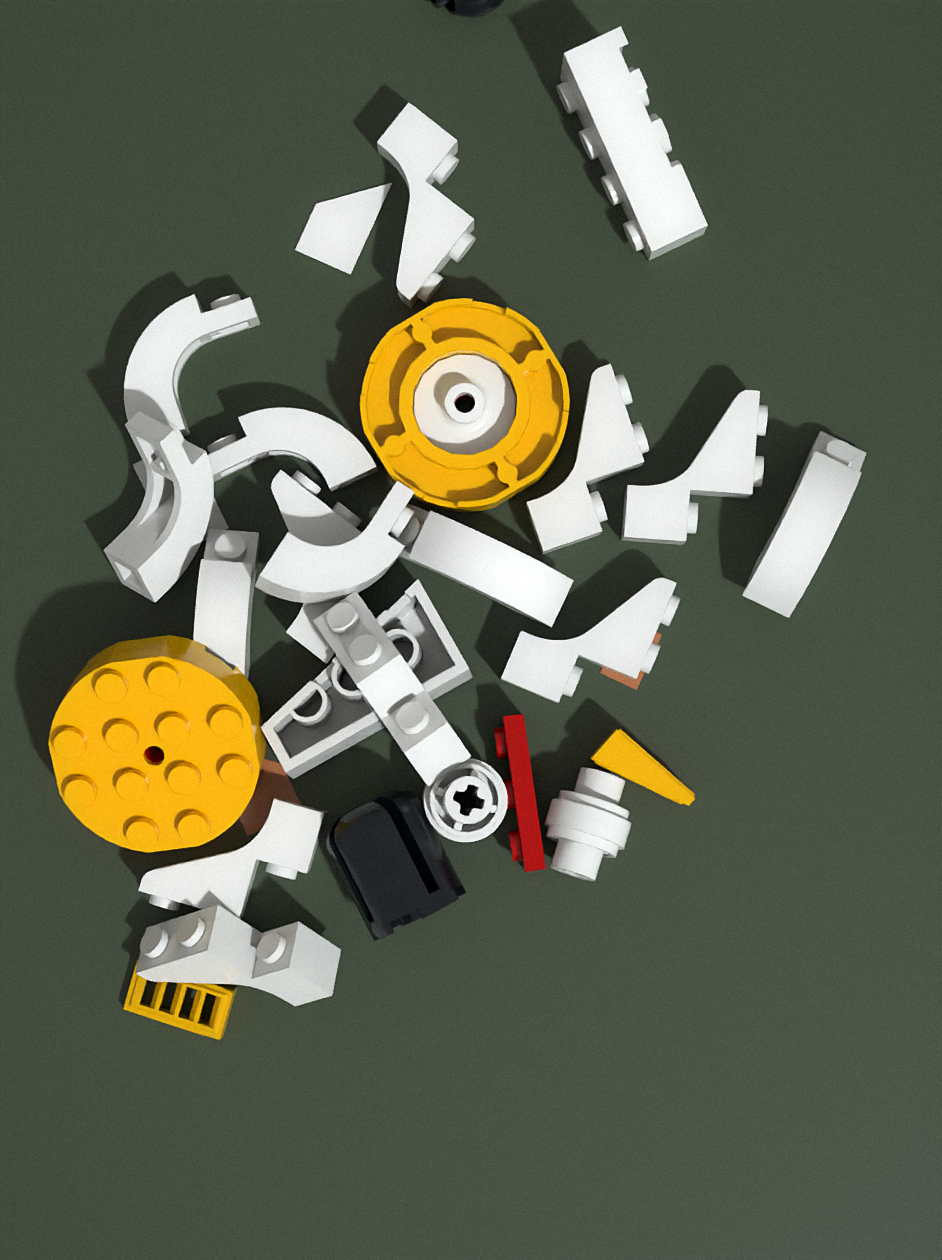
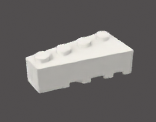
(629, 146)
(332, 710)

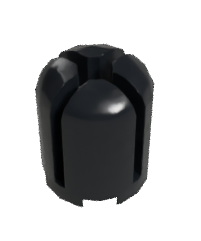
(392, 862)

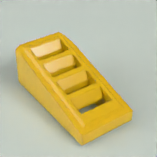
(631, 761)
(213, 1028)

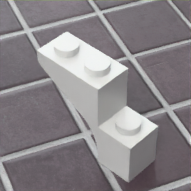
(434, 224)
(605, 449)
(721, 469)
(317, 525)
(616, 643)
(391, 688)
(226, 878)
(223, 949)

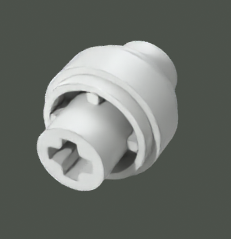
(473, 823)
(587, 824)

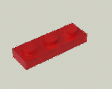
(527, 840)

